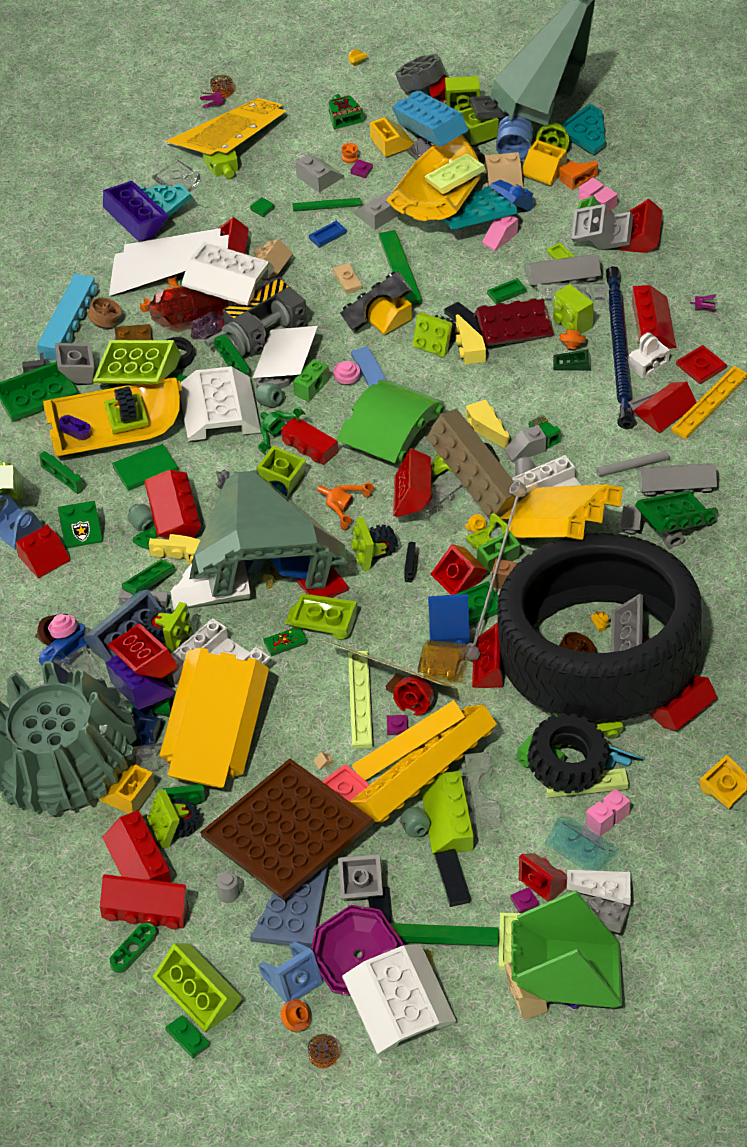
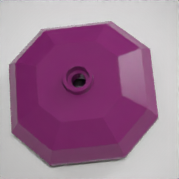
(344, 934)

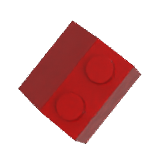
(42, 551)
(458, 570)
(541, 876)

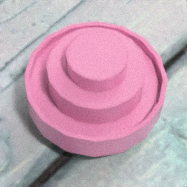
(346, 372)
(62, 626)

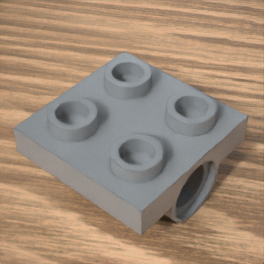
(611, 913)

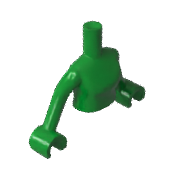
(274, 423)

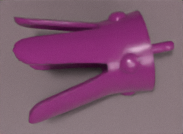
(216, 97)
(700, 304)

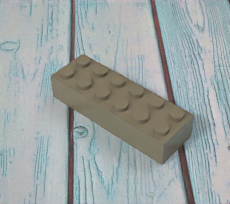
(472, 463)

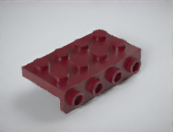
(514, 322)

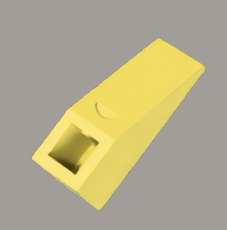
(471, 342)
(484, 422)

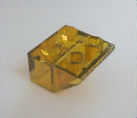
(442, 658)

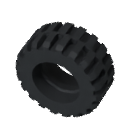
(563, 774)

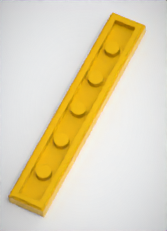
(709, 402)
(408, 740)

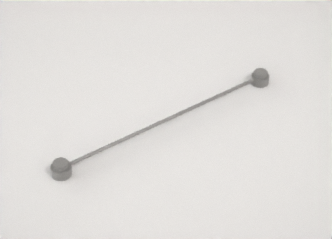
(517, 489)

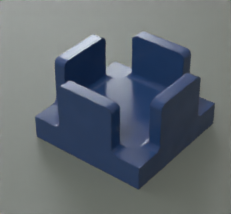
(146, 726)

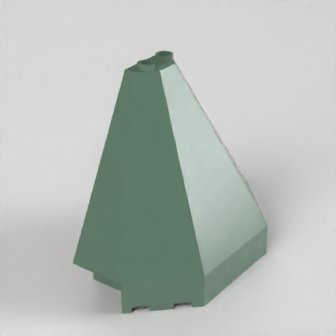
(546, 65)
(261, 523)

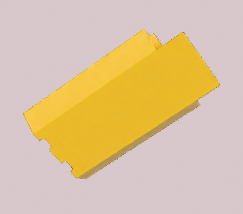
(561, 510)
(213, 717)

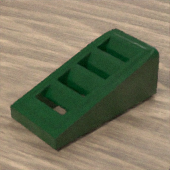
(582, 364)

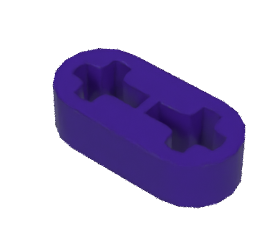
(75, 426)

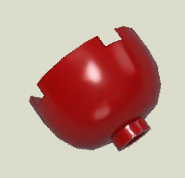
(411, 691)

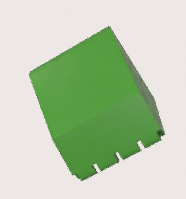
(566, 954)

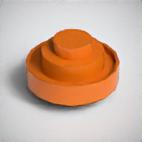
(572, 338)
(295, 1015)

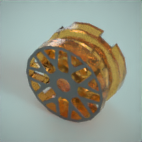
(223, 86)
(322, 1044)

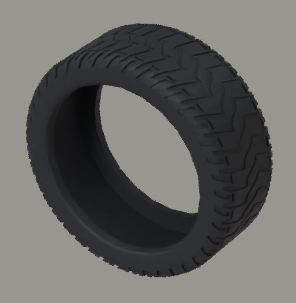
(610, 683)

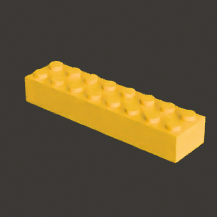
(423, 763)

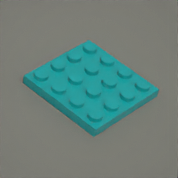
(481, 207)

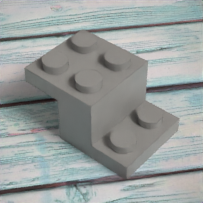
(602, 227)

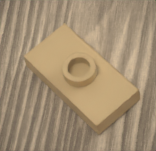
(347, 278)

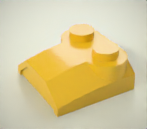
(725, 782)

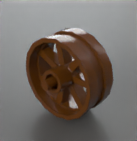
(577, 642)

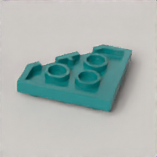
(587, 129)
(168, 198)

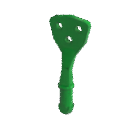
(143, 538)

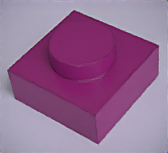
(361, 168)
(396, 724)
(524, 900)

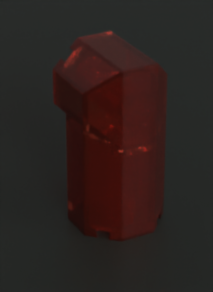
(183, 306)

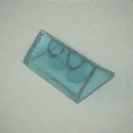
(580, 844)

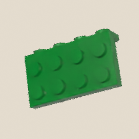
(26, 392)
(675, 511)

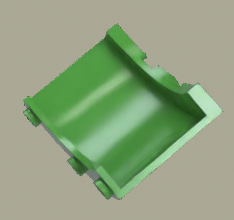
(388, 420)

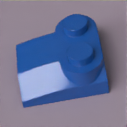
(515, 194)

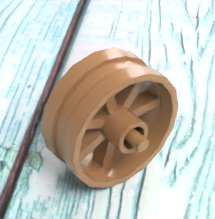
(104, 312)

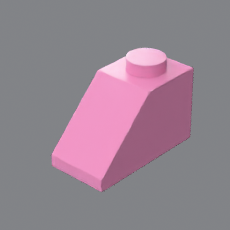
(500, 232)

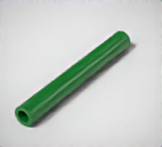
(326, 204)

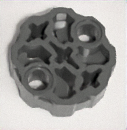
(420, 72)

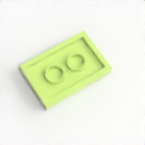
(454, 173)

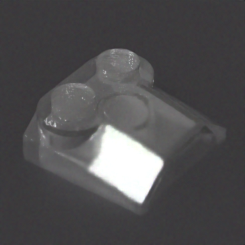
(178, 174)
(82, 659)

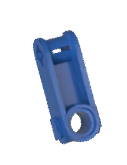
(64, 646)

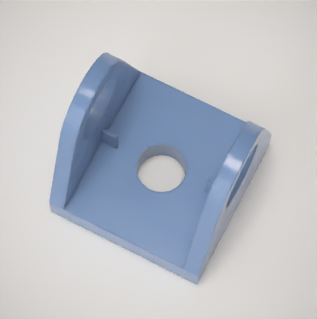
(10, 516)
(284, 977)

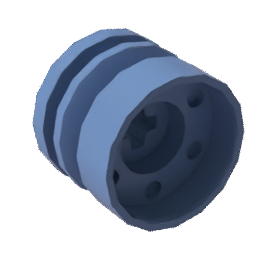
(514, 136)

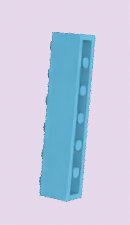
(67, 315)

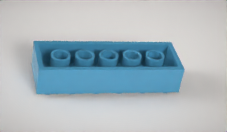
(429, 118)

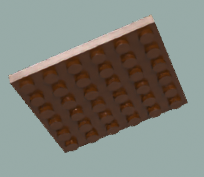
(287, 828)

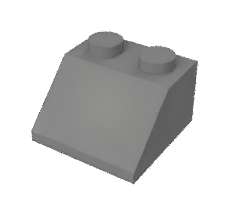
(316, 172)
(377, 211)
(75, 361)
(360, 876)

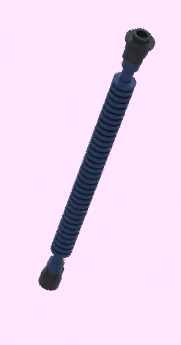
(623, 388)

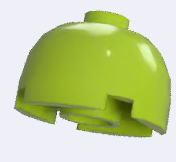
(554, 134)

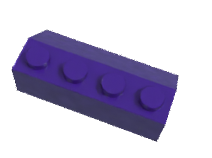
(134, 210)
(138, 689)

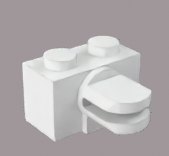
(649, 356)

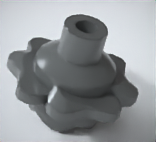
(222, 476)

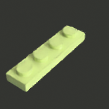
(608, 781)

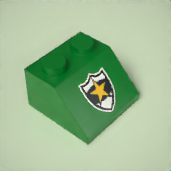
(79, 524)

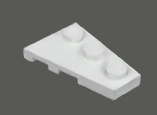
(601, 884)

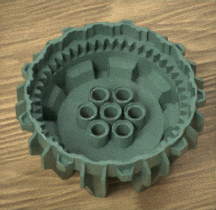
(62, 740)

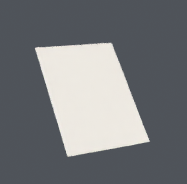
(285, 352)

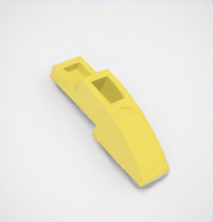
(176, 547)

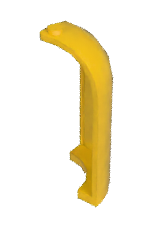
(421, 199)
(159, 402)

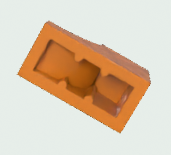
(576, 174)

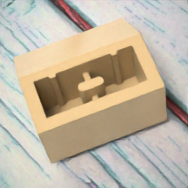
(274, 252)

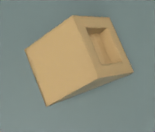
(323, 760)

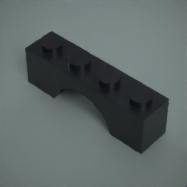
(357, 314)

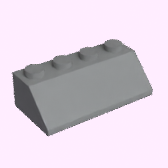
(563, 269)
(677, 477)
(627, 624)

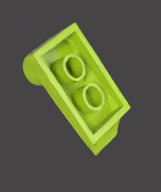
(323, 615)

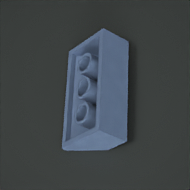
(119, 622)

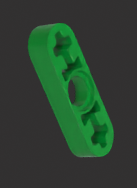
(230, 354)
(134, 938)

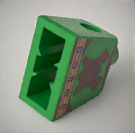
(344, 111)

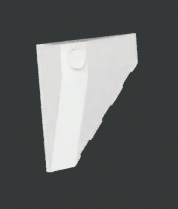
(198, 592)

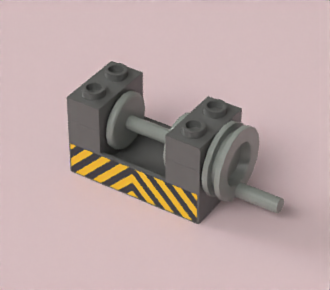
(246, 324)

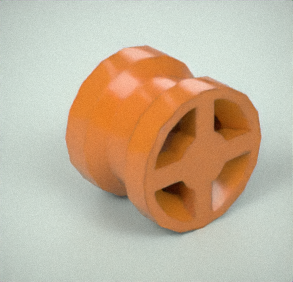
(349, 152)

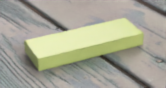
(505, 938)

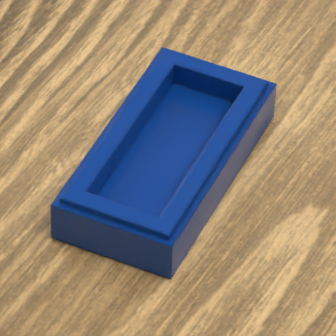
(327, 234)

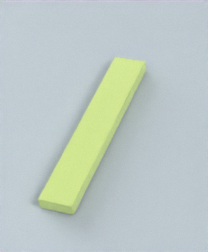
(360, 700)

